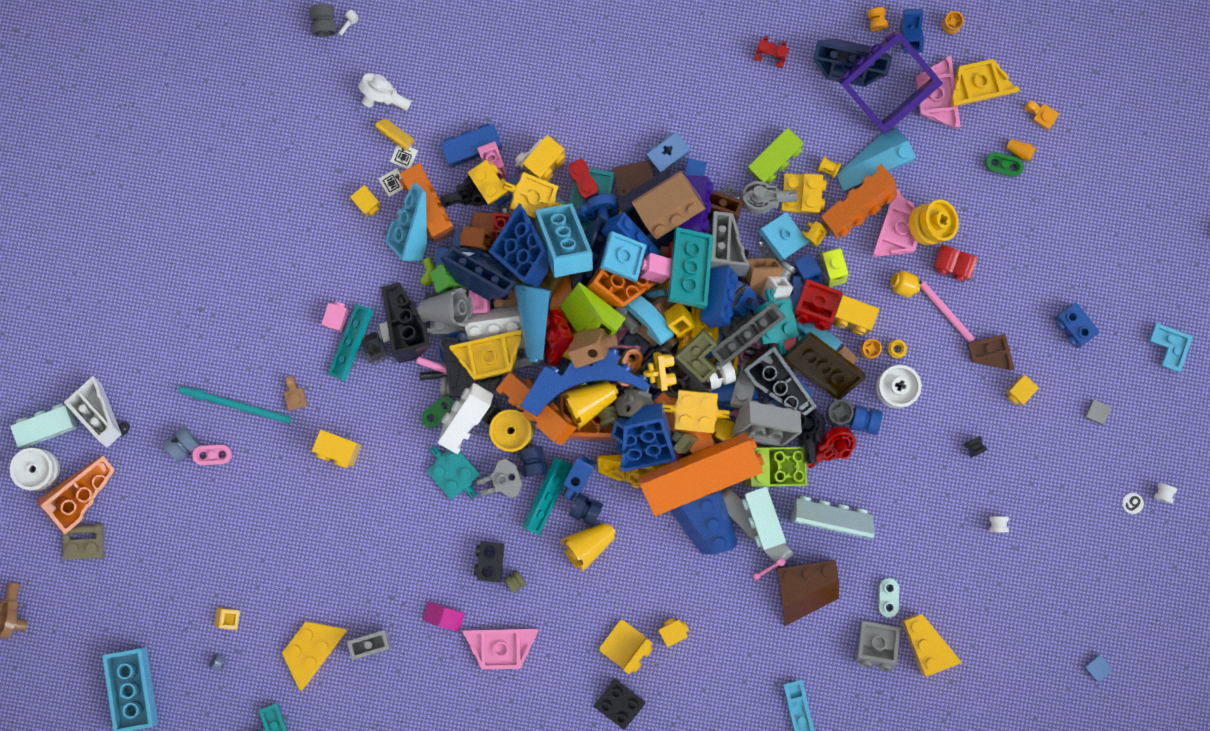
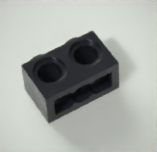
(495, 562)

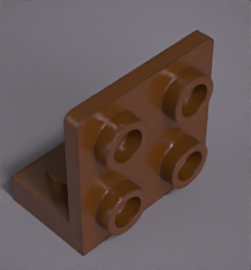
(632, 176)

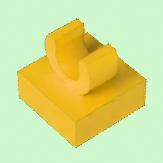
(815, 234)

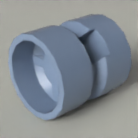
(180, 444)

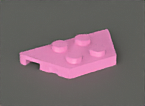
(938, 104)
(895, 232)
(500, 647)

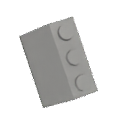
(768, 423)

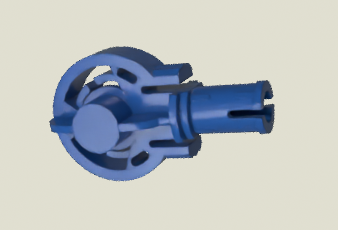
(598, 207)

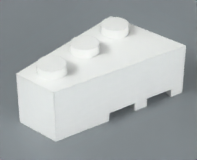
(493, 323)

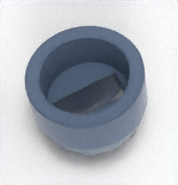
(216, 662)

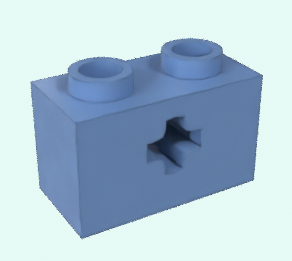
(661, 162)

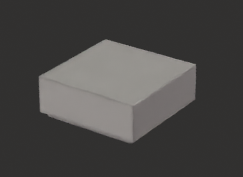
(1098, 412)

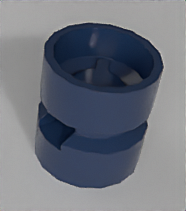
(636, 340)
(532, 461)
(586, 509)

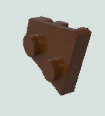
(992, 352)

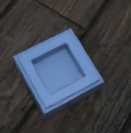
(1098, 668)

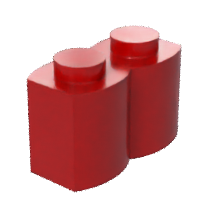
(580, 176)
(955, 263)

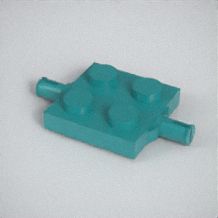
(785, 329)
(453, 473)

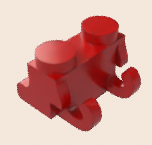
(773, 50)

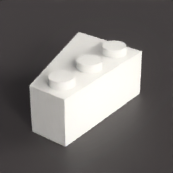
(94, 411)
(464, 416)

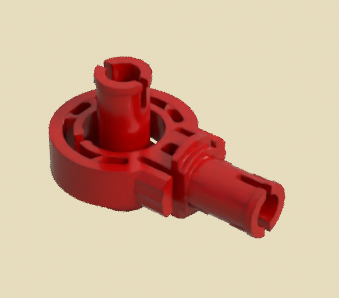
(834, 445)

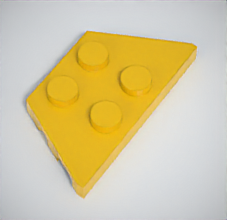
(980, 82)
(489, 355)
(310, 650)

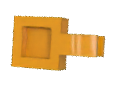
(1043, 115)

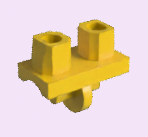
(663, 379)

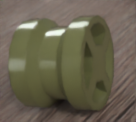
(608, 416)
(515, 581)

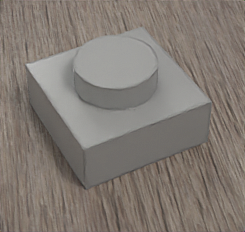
(384, 333)

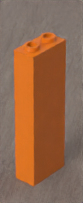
(701, 473)

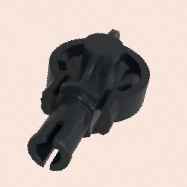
(465, 193)
(811, 434)

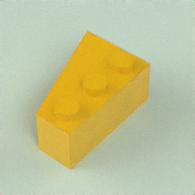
(928, 646)

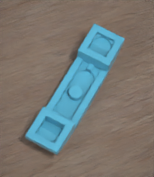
(651, 318)
(798, 706)

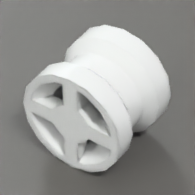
(1165, 493)
(998, 524)

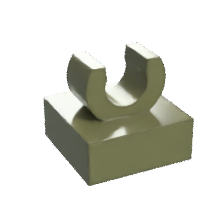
(684, 441)

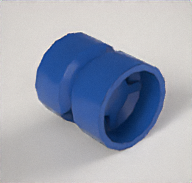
(866, 420)

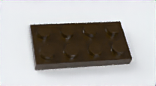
(824, 366)

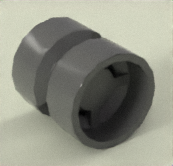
(322, 18)
(839, 412)

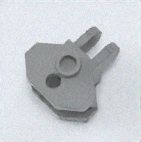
(632, 401)
(501, 480)

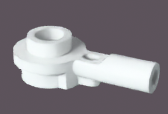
(522, 157)

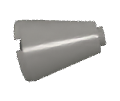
(447, 308)

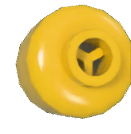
(905, 283)

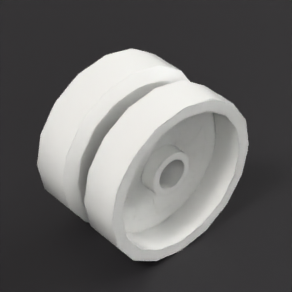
(908, 381)
(23, 468)

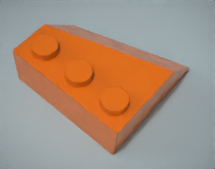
(616, 289)
(592, 430)

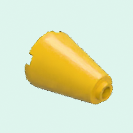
(589, 401)
(588, 544)

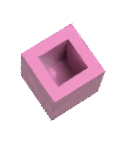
(655, 268)
(335, 316)

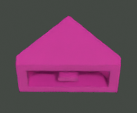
(443, 616)

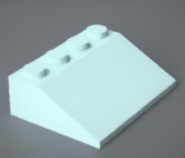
(832, 518)

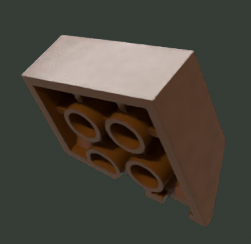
(807, 588)

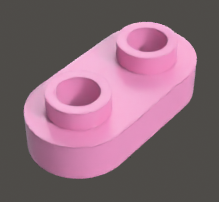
(213, 455)

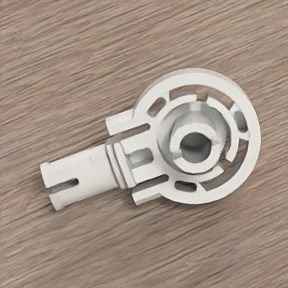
(377, 88)

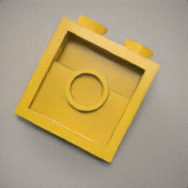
(809, 193)

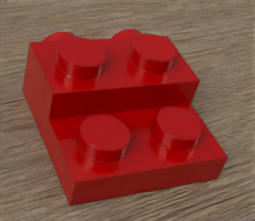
(817, 305)
(557, 337)

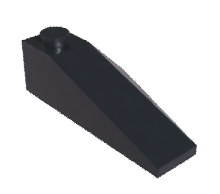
(405, 327)
(774, 377)
(684, 378)

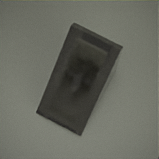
(374, 349)

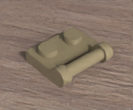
(84, 547)

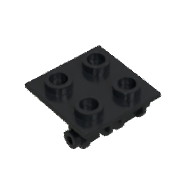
(619, 704)

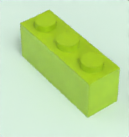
(776, 157)

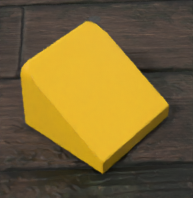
(227, 618)

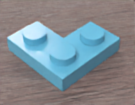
(1176, 346)

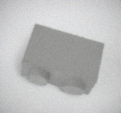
(369, 644)

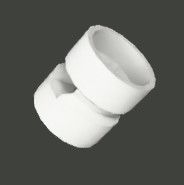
(725, 374)

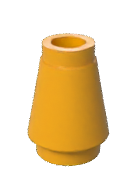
(1021, 149)

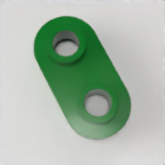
(1003, 164)
(438, 412)

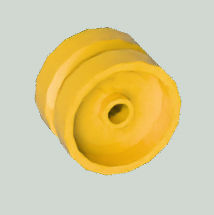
(933, 222)
(519, 439)

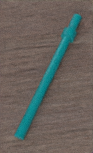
(199, 394)

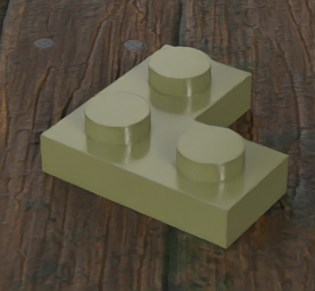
(694, 353)

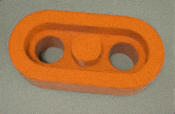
(634, 364)

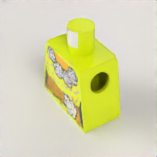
(833, 267)

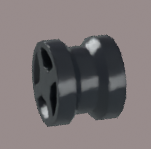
(975, 446)

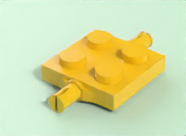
(532, 194)
(696, 411)

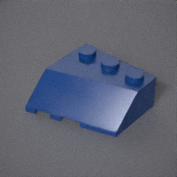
(521, 249)
(647, 439)
(707, 524)

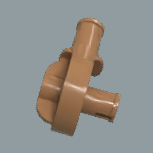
(8, 613)

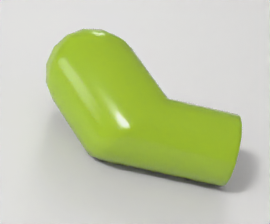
(429, 265)

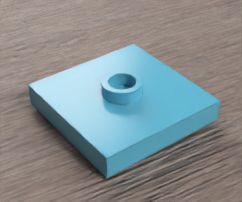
(783, 236)
(623, 256)

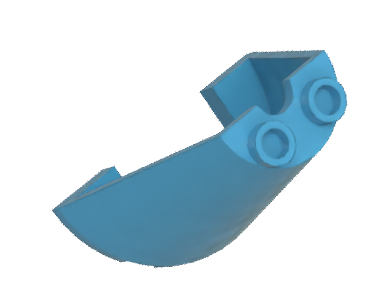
(533, 312)

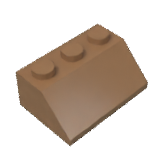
(668, 205)

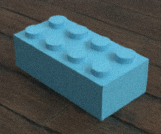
(564, 240)
(130, 690)

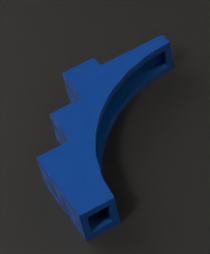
(551, 384)

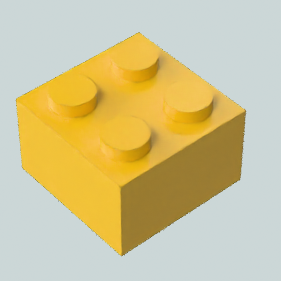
(545, 159)
(855, 316)
(337, 448)

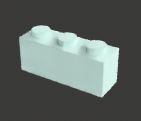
(43, 426)
(763, 518)

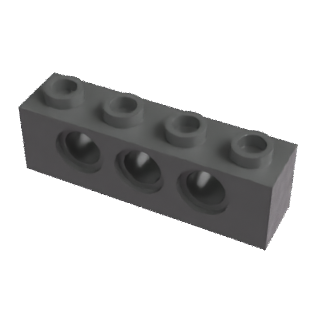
(748, 333)

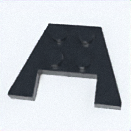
(458, 376)

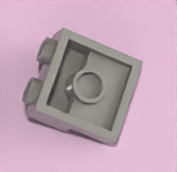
(878, 646)

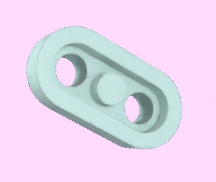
(886, 597)

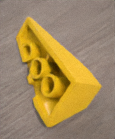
(610, 466)

